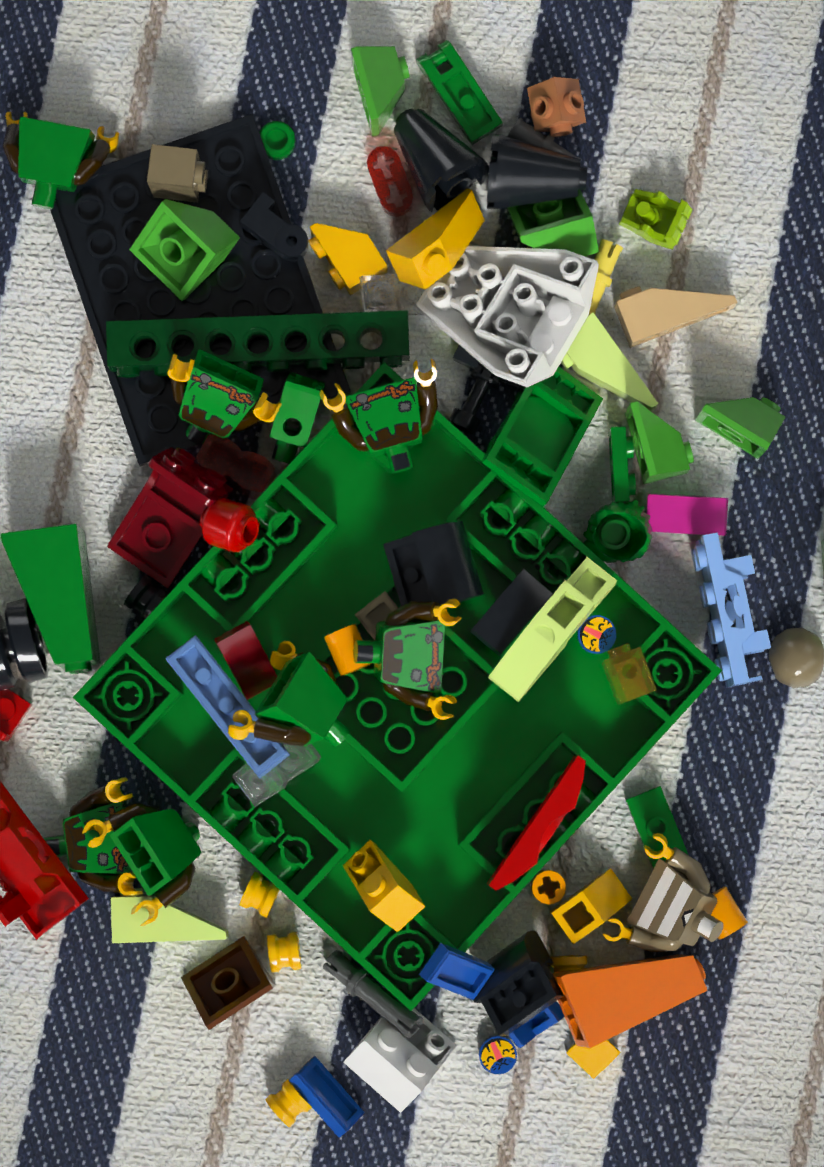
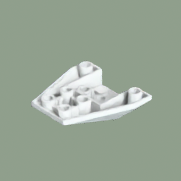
(514, 307)

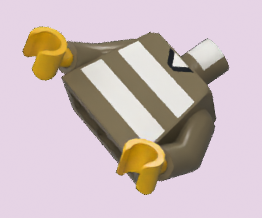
(672, 905)

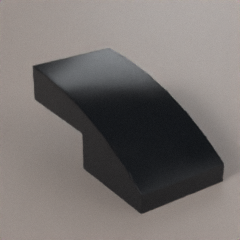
(511, 612)

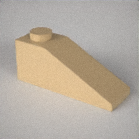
(662, 311)

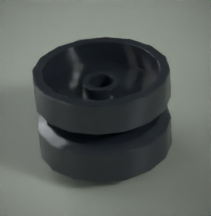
(22, 645)

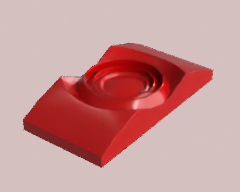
(542, 826)

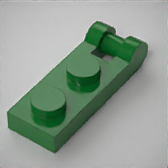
(460, 93)

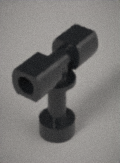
(465, 418)

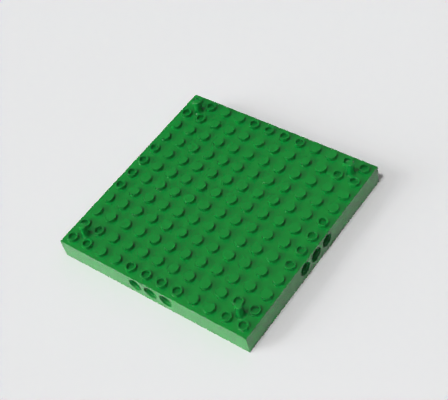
(422, 788)

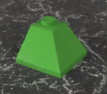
(379, 81)
(557, 225)
(183, 245)
(744, 422)
(657, 445)

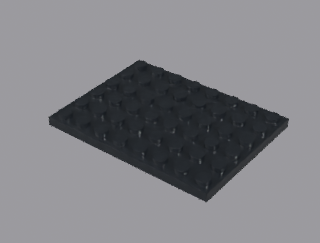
(104, 221)

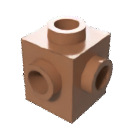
(556, 106)

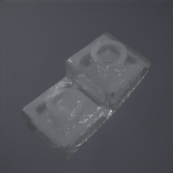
(389, 294)
(261, 789)

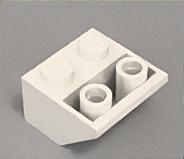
(398, 1064)

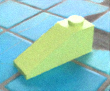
(601, 361)
(170, 924)

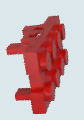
(32, 874)

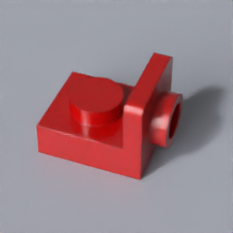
(12, 712)

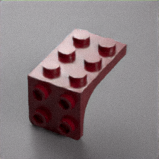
(166, 515)

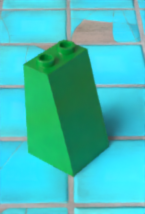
(58, 588)

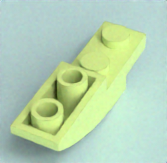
(552, 629)

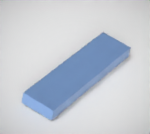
(221, 700)

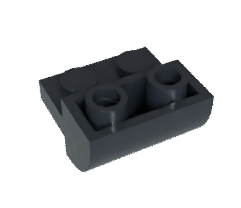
(434, 565)
(519, 985)

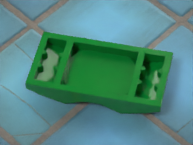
(542, 434)

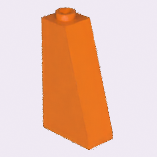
(622, 995)

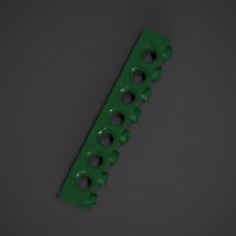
(392, 327)

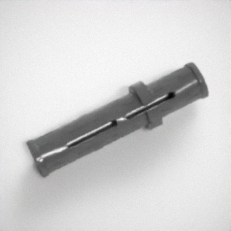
(361, 984)

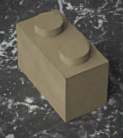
(176, 173)

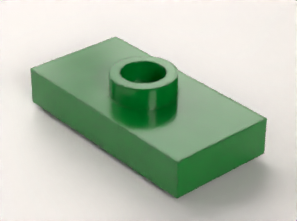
(652, 816)

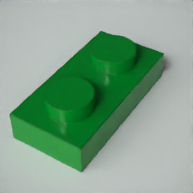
(620, 450)

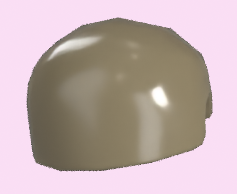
(797, 657)

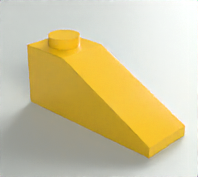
(437, 242)

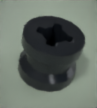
(145, 597)

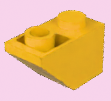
(348, 253)
(383, 886)
(591, 906)

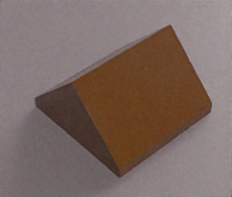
(227, 982)

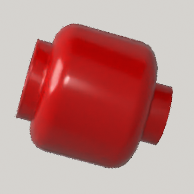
(229, 525)

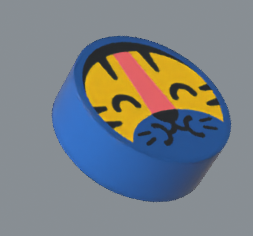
(596, 634)
(497, 1054)

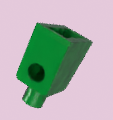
(298, 401)

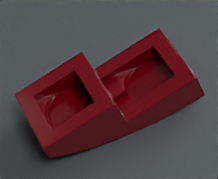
(246, 660)

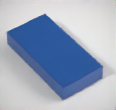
(456, 971)
(326, 1096)

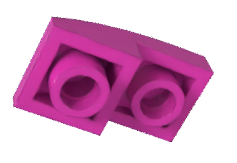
(687, 514)

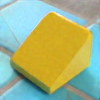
(593, 1059)

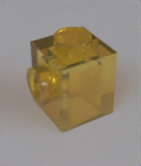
(628, 673)

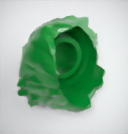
(619, 532)

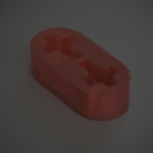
(397, 178)

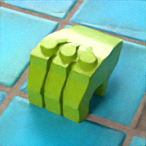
(656, 217)

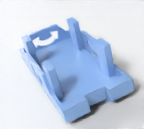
(731, 641)

